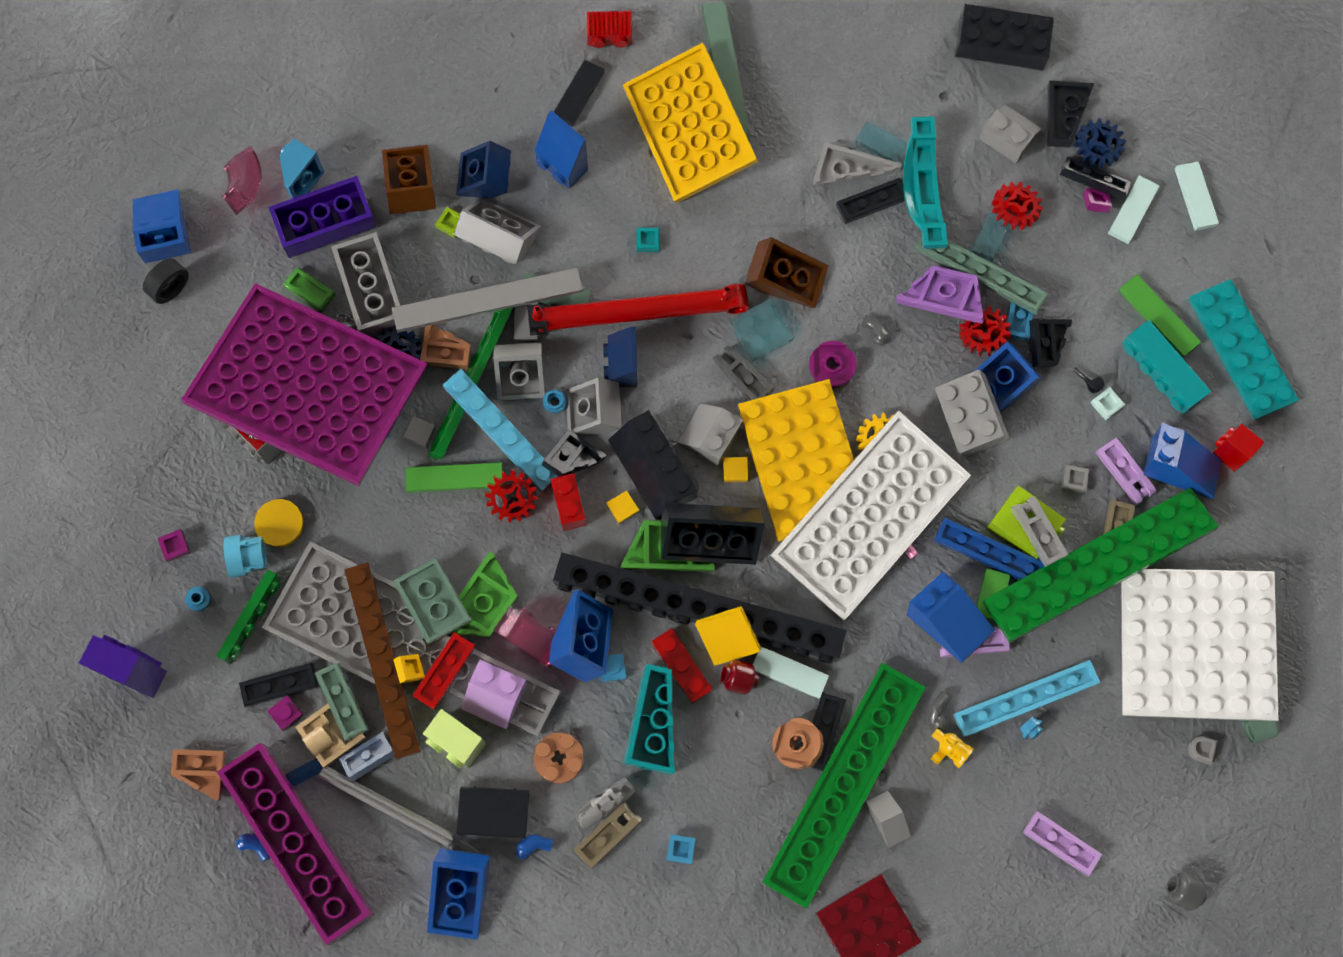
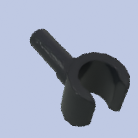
(1093, 385)

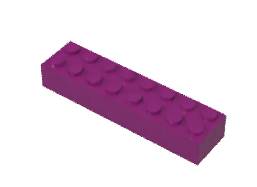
(295, 844)

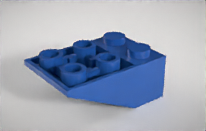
(160, 226)

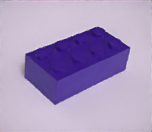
(322, 217)
(123, 664)

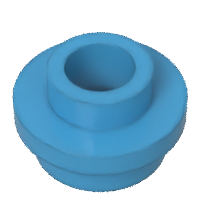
(554, 394)
(202, 604)
(1032, 728)

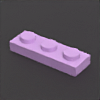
(1062, 843)

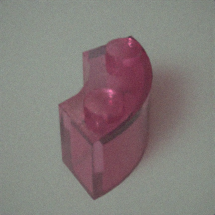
(244, 179)
(526, 634)

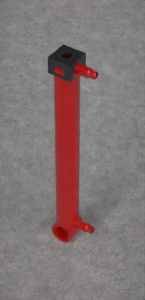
(730, 299)

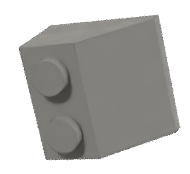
(1009, 133)
(519, 371)
(594, 407)
(711, 433)

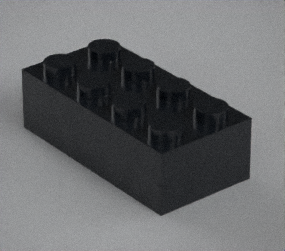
(1004, 37)

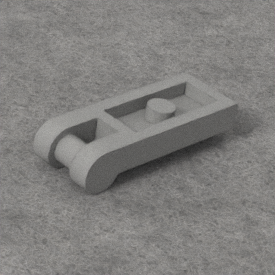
(1039, 532)

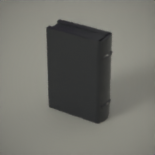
(493, 812)

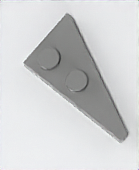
(844, 164)

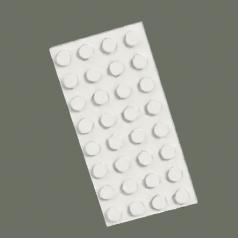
(870, 515)

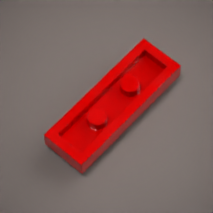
(681, 666)
(444, 671)

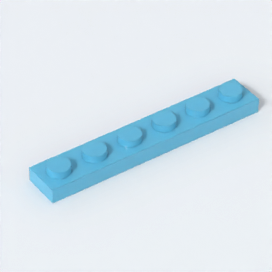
(499, 429)
(1026, 698)

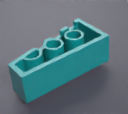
(651, 729)

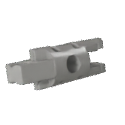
(604, 802)

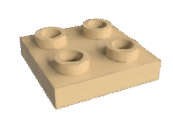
(324, 737)

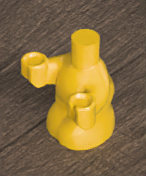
(952, 747)

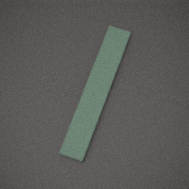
(988, 275)

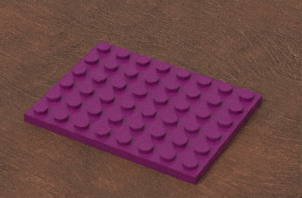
(305, 384)

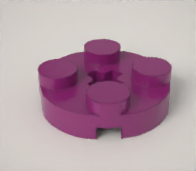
(841, 355)

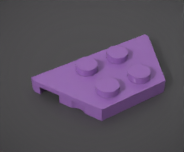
(945, 293)

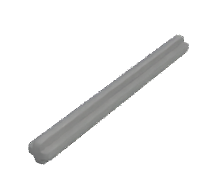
(387, 806)

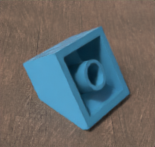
(299, 168)

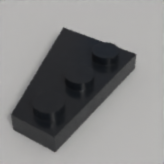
(1065, 110)

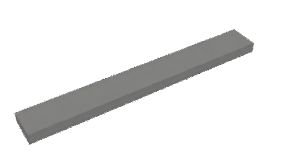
(487, 300)

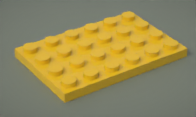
(690, 123)
(796, 449)

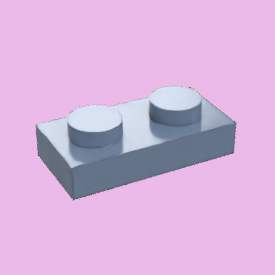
(367, 757)

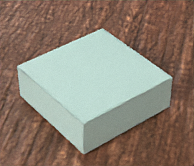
(1107, 403)

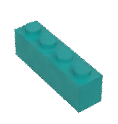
(1165, 367)

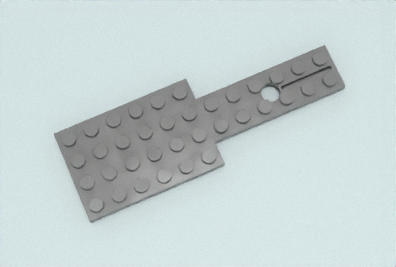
(321, 618)

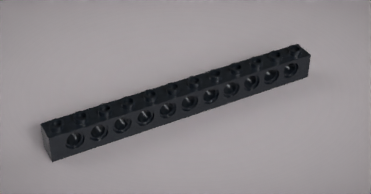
(571, 565)

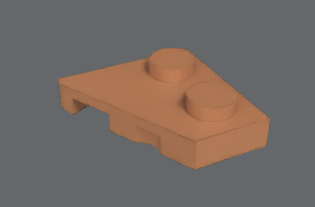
(444, 350)
(199, 770)

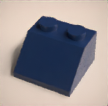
(484, 171)
(621, 357)

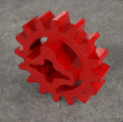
(1016, 206)
(996, 328)
(521, 500)

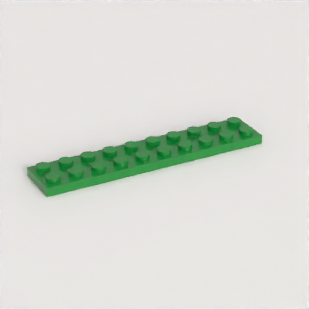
(1100, 565)
(843, 786)

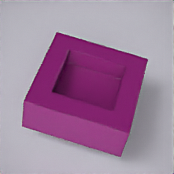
(1097, 200)
(173, 545)
(285, 713)

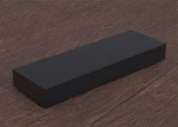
(579, 92)
(1095, 178)
(871, 201)
(278, 685)
(827, 721)

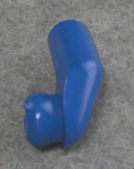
(251, 842)
(532, 843)

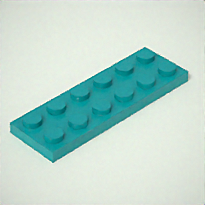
(1243, 349)

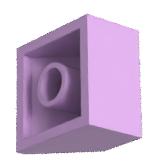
(493, 694)

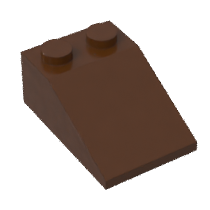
(408, 179)
(786, 273)

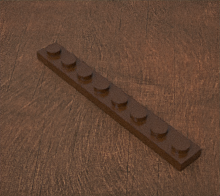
(381, 660)

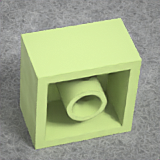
(454, 738)

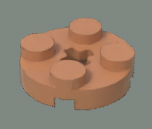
(792, 731)
(546, 751)

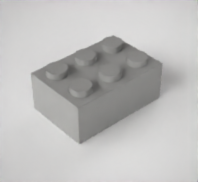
(972, 413)

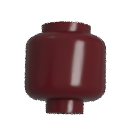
(739, 677)

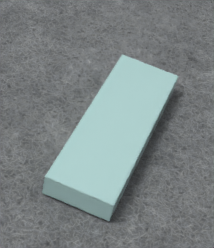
(1196, 196)
(1133, 209)
(790, 672)

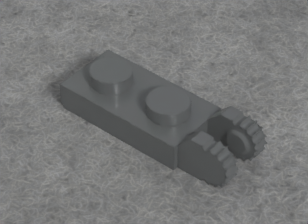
(743, 375)

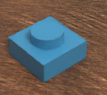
(615, 669)
(680, 849)

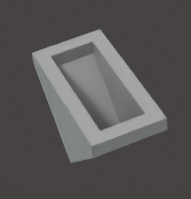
(888, 819)

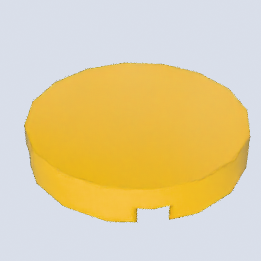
(279, 523)

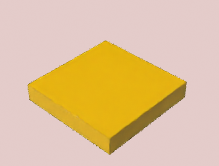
(728, 636)

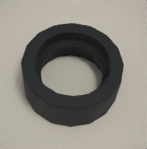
(165, 281)

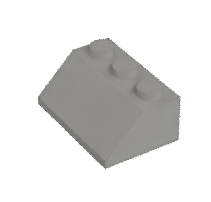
(496, 230)

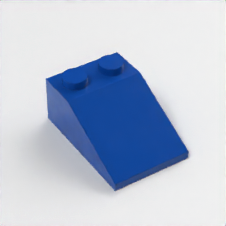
(561, 151)
(1009, 375)
(1182, 461)
(950, 617)
(583, 638)
(457, 893)

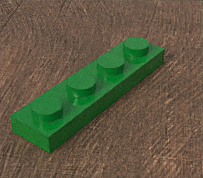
(245, 626)

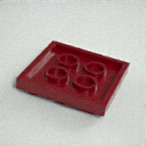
(868, 922)

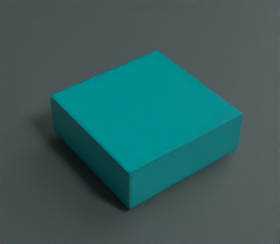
(647, 239)

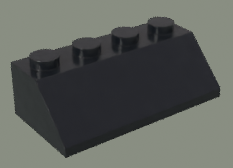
(652, 464)
(711, 533)

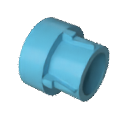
(244, 555)

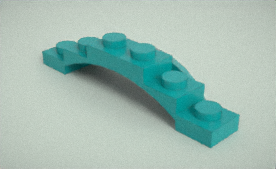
(921, 183)

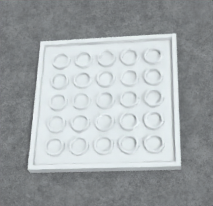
(1199, 644)

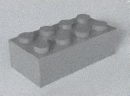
(367, 283)

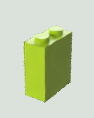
(1009, 528)

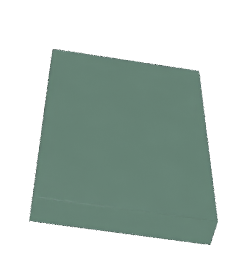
(432, 601)

